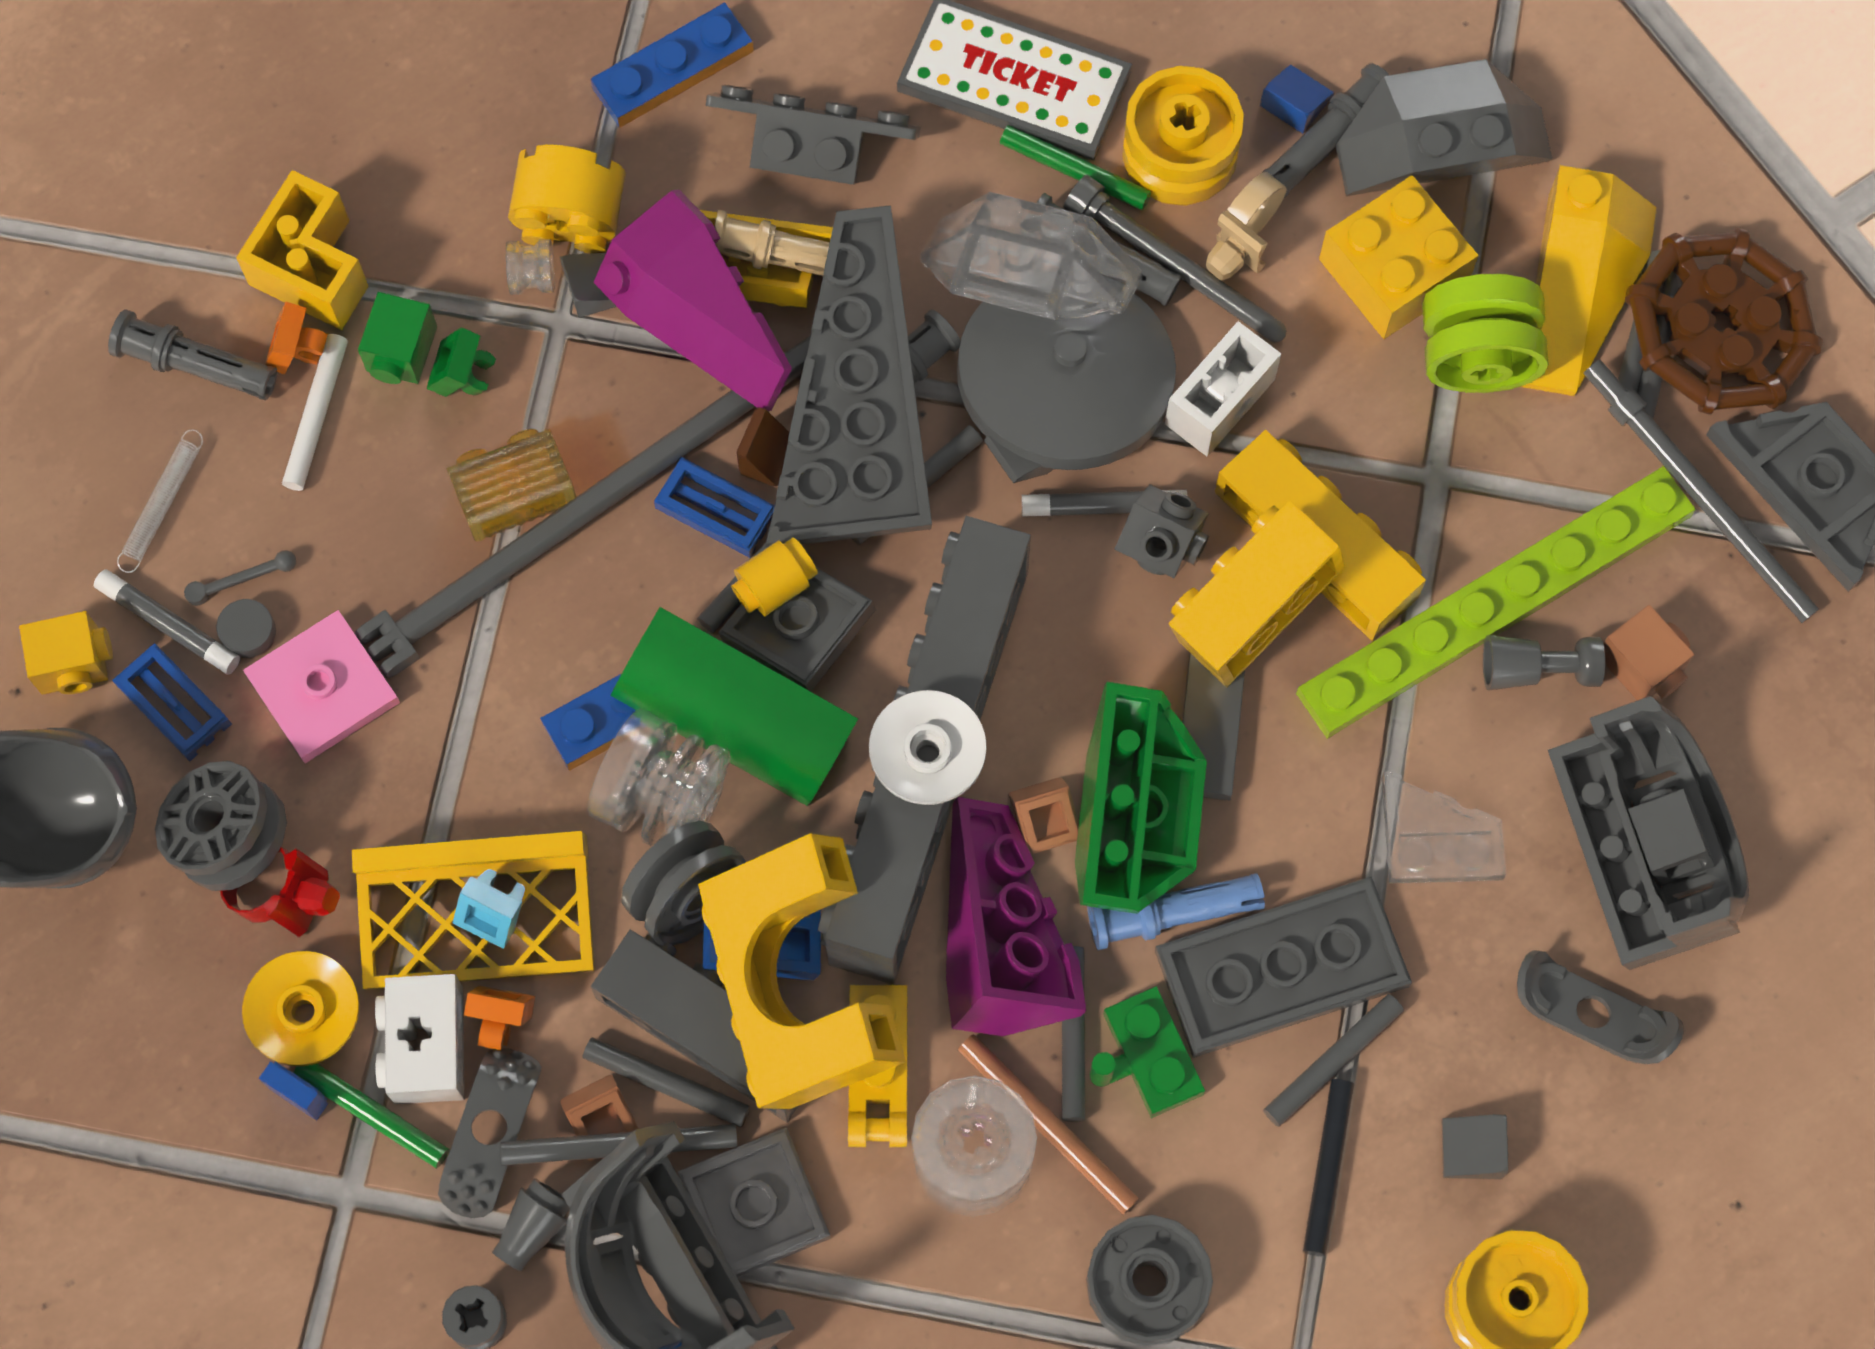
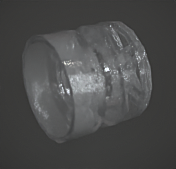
(651, 779)
(990, 1176)

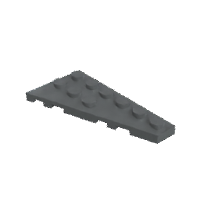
(855, 423)

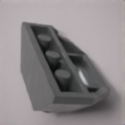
(1441, 128)

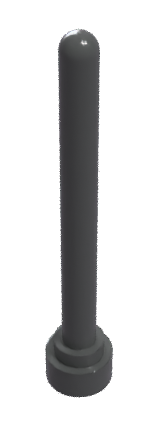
(1090, 200)

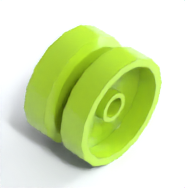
(1485, 333)

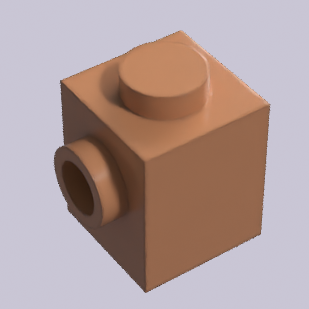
(1648, 655)

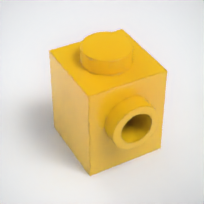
(65, 653)

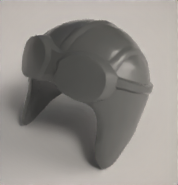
(61, 808)

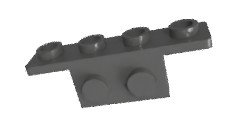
(808, 139)

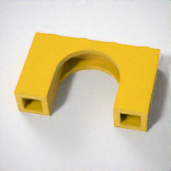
(748, 920)

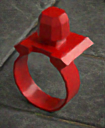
(301, 898)

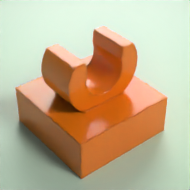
(293, 340)
(499, 1012)

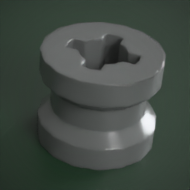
(483, 1324)

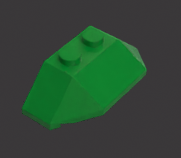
(1138, 802)

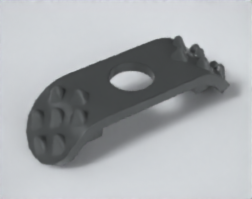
(1632, 1029)
(473, 1168)

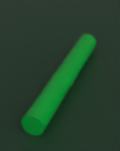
(1074, 166)
(374, 1114)

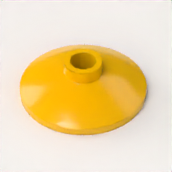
(281, 989)

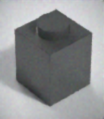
(1670, 835)

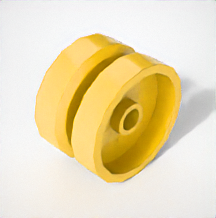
(1182, 135)
(1513, 1266)

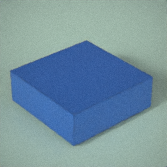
(294, 1089)

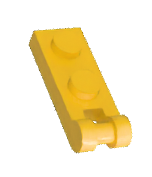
(886, 1086)

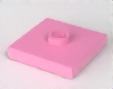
(321, 686)

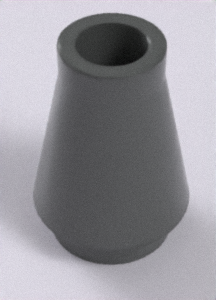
(532, 1223)

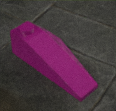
(680, 290)
(1002, 945)

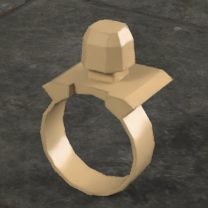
(1241, 224)

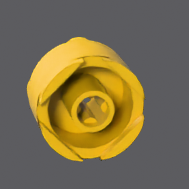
(566, 197)

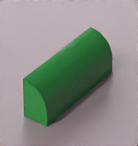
(735, 702)

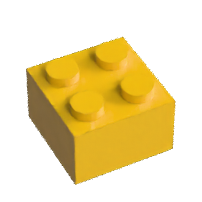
(1395, 255)

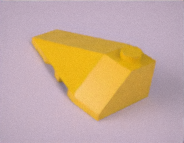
(1589, 256)

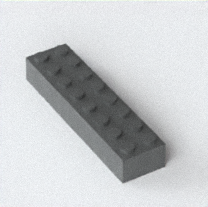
(901, 838)

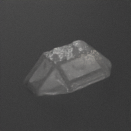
(1031, 259)

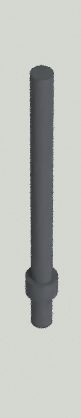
(1628, 409)

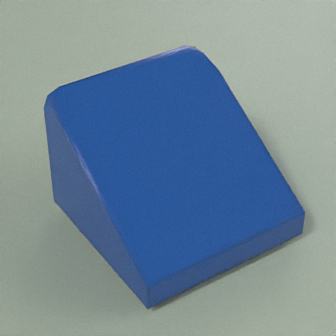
(1295, 98)

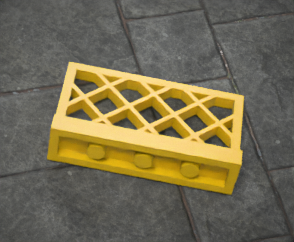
(465, 859)

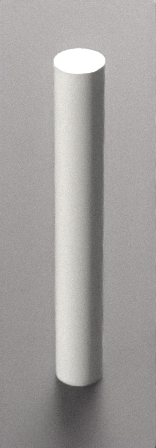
(314, 412)

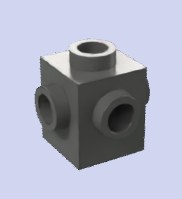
(1163, 532)

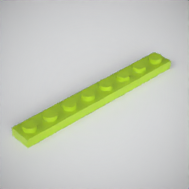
(1494, 602)

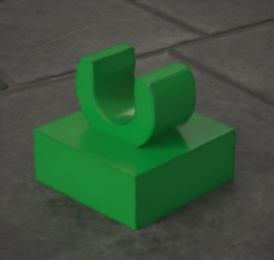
(454, 364)

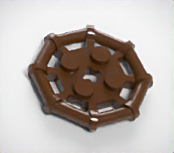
(1748, 305)

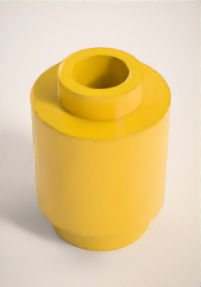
(773, 576)

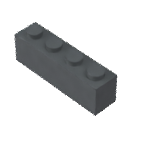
(676, 1006)

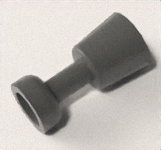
(1521, 662)

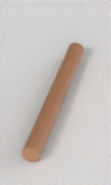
(1052, 1127)

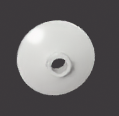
(930, 720)

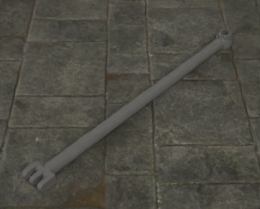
(449, 601)

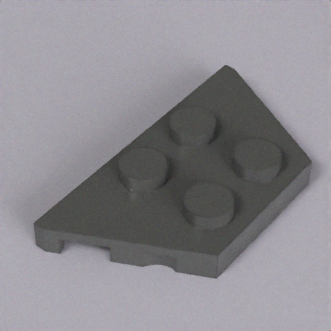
(1813, 478)

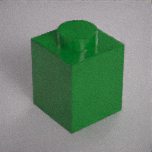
(397, 339)

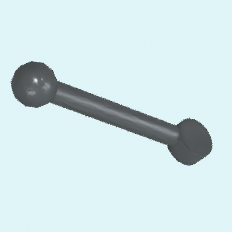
(197, 593)

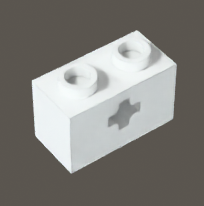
(1222, 388)
(437, 1069)

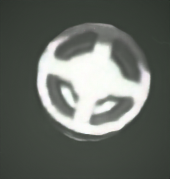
(530, 266)

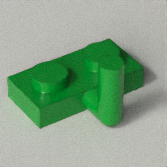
(1149, 1053)

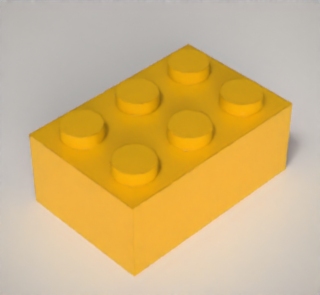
(1256, 591)

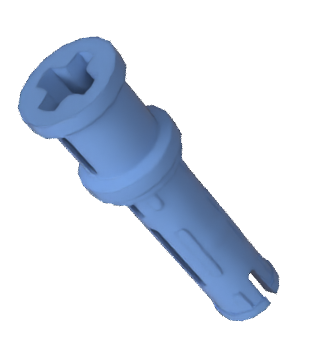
(1177, 908)

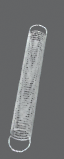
(195, 453)

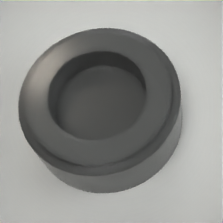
(246, 628)

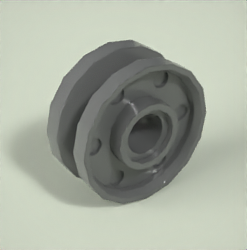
(221, 826)
(666, 881)
(1157, 1244)

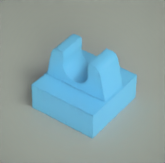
(488, 910)

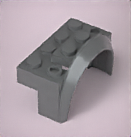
(1598, 788)
(645, 1202)

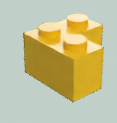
(295, 253)

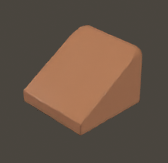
(1045, 814)
(598, 1109)

